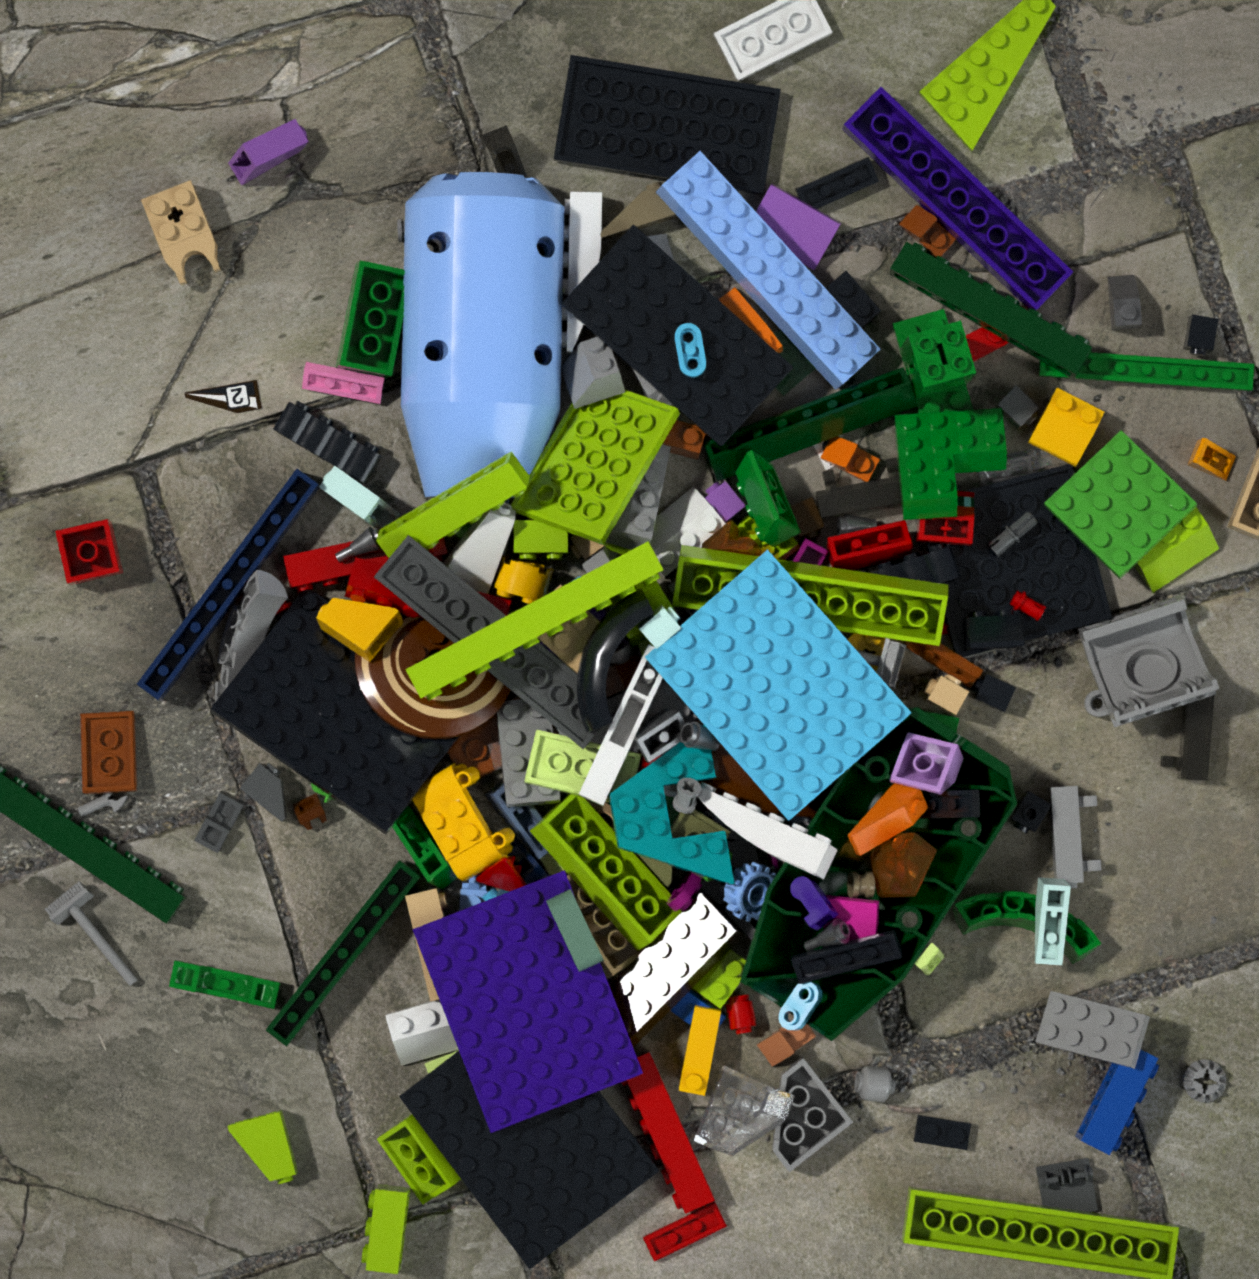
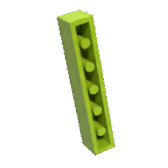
(457, 505)

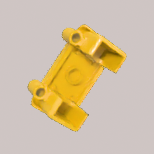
(459, 824)

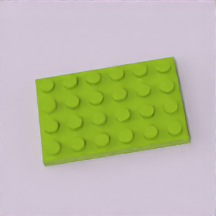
(595, 464)

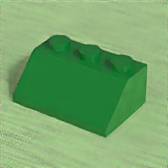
(766, 500)

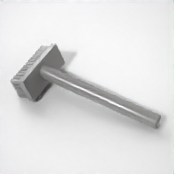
(888, 662)
(69, 905)

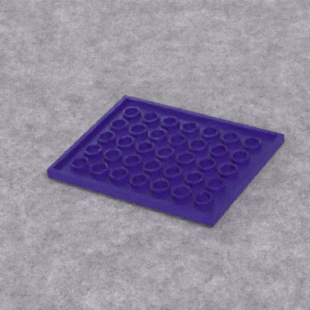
(521, 1008)

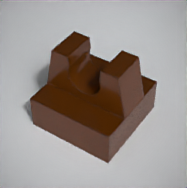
(308, 810)

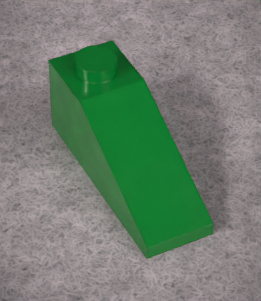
(423, 849)

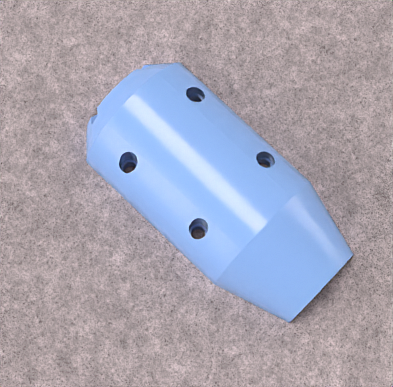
(485, 313)

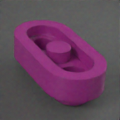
(684, 890)

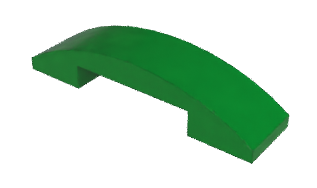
(224, 984)

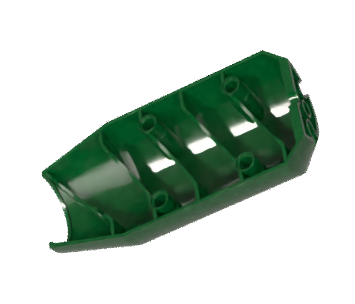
(782, 924)

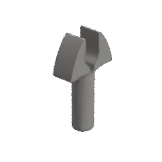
(100, 803)

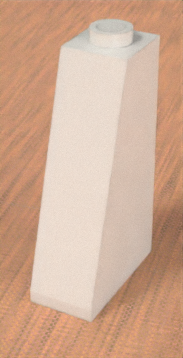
(481, 548)

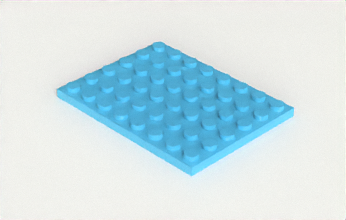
(778, 685)

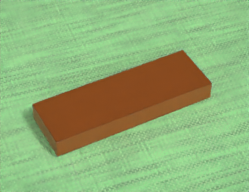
(947, 661)

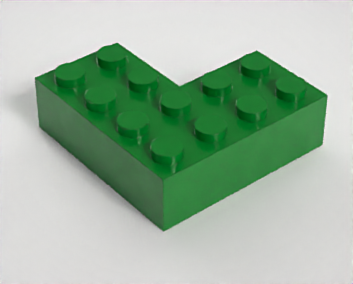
(937, 447)

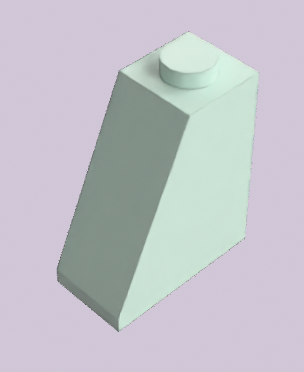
(358, 499)

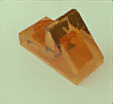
(727, 540)

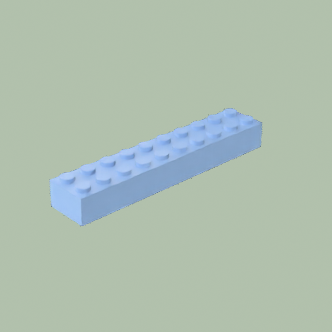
(767, 270)

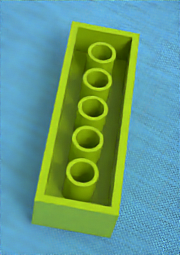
(608, 875)

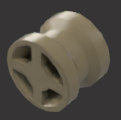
(861, 884)

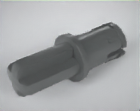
(1012, 533)

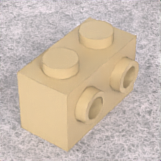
(945, 694)

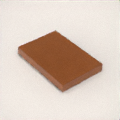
(108, 752)

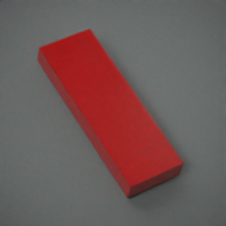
(684, 1231)

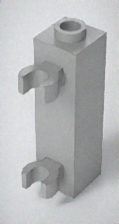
(1067, 834)

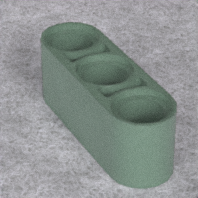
(574, 930)

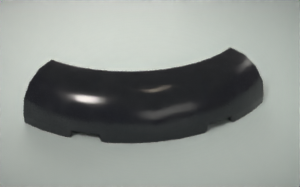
(598, 655)

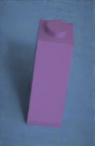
(268, 151)

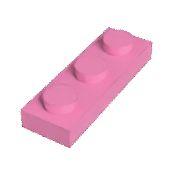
(343, 382)

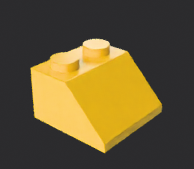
(1066, 427)

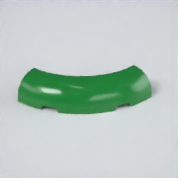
(1018, 910)

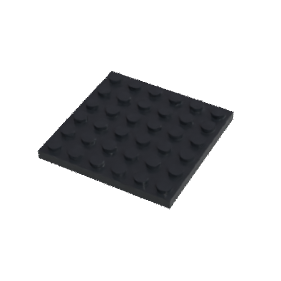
(1045, 563)

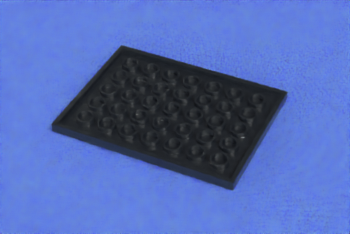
(308, 711)
(538, 1175)

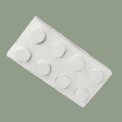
(771, 35)

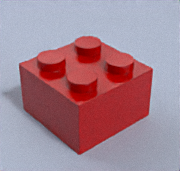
(89, 552)

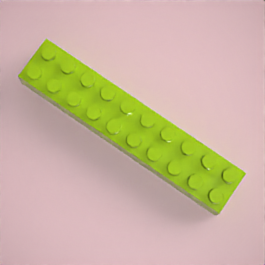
(849, 598)
(535, 619)
(1040, 1233)

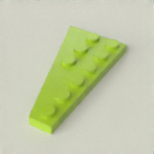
(977, 81)

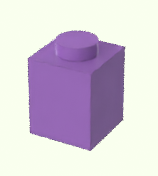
(724, 501)

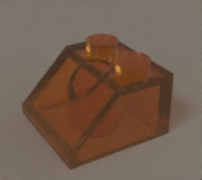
(901, 865)

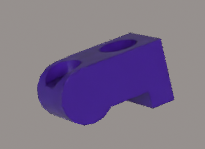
(814, 900)

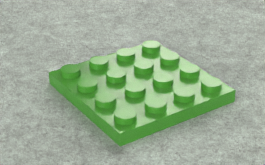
(1120, 504)

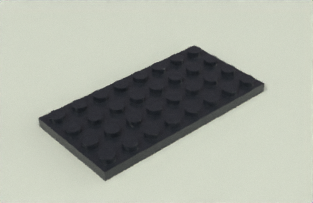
(660, 119)
(635, 307)

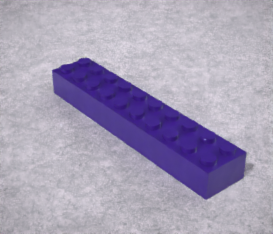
(957, 199)

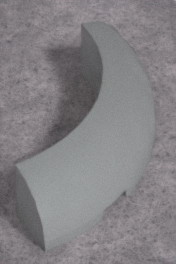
(248, 625)

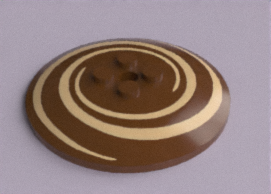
(397, 701)

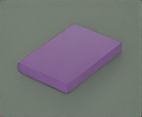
(798, 225)

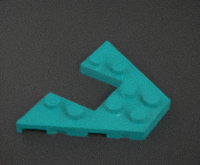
(644, 823)

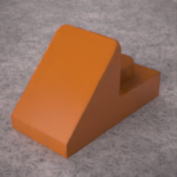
(850, 458)

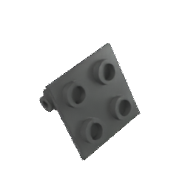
(1067, 1185)

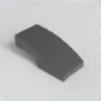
(219, 821)

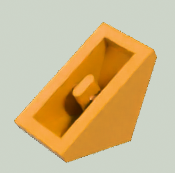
(1211, 459)

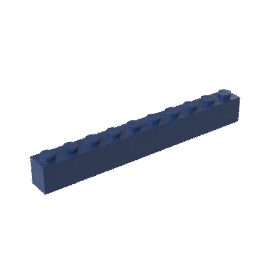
(228, 585)

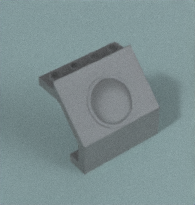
(1146, 661)

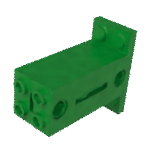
(936, 361)

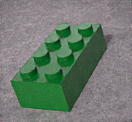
(372, 320)

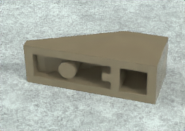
(643, 212)

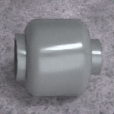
(874, 1084)

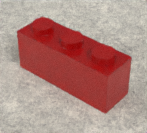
(869, 546)

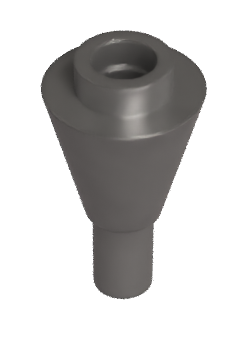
(362, 545)
(834, 934)

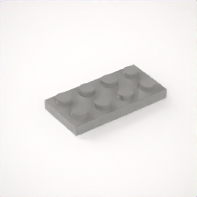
(516, 732)
(1092, 1029)

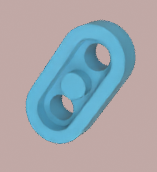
(690, 351)
(800, 1007)

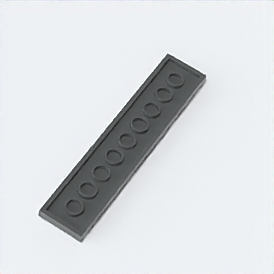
(461, 611)

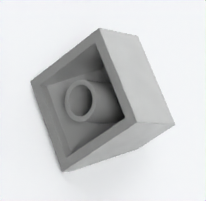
(591, 373)

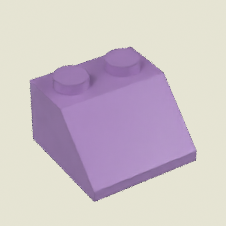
(927, 764)

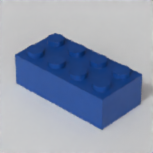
(1114, 1103)

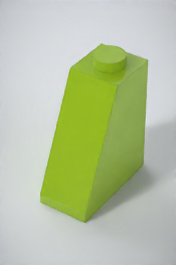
(267, 1144)

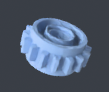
(749, 891)

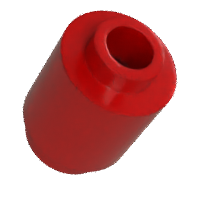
(741, 1014)

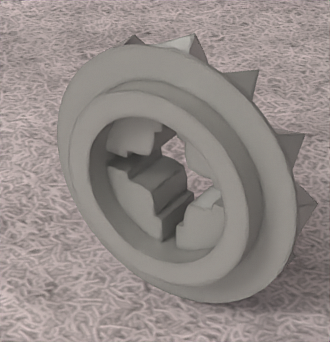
(1197, 1070)

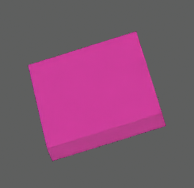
(859, 914)

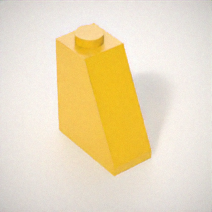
(359, 625)

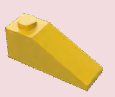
(699, 1050)

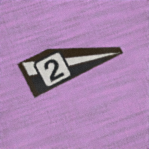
(232, 397)

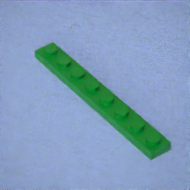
(1161, 371)

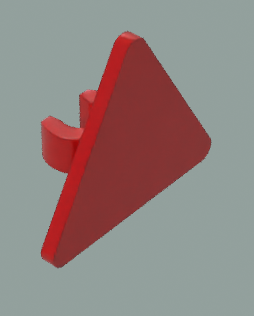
(503, 875)

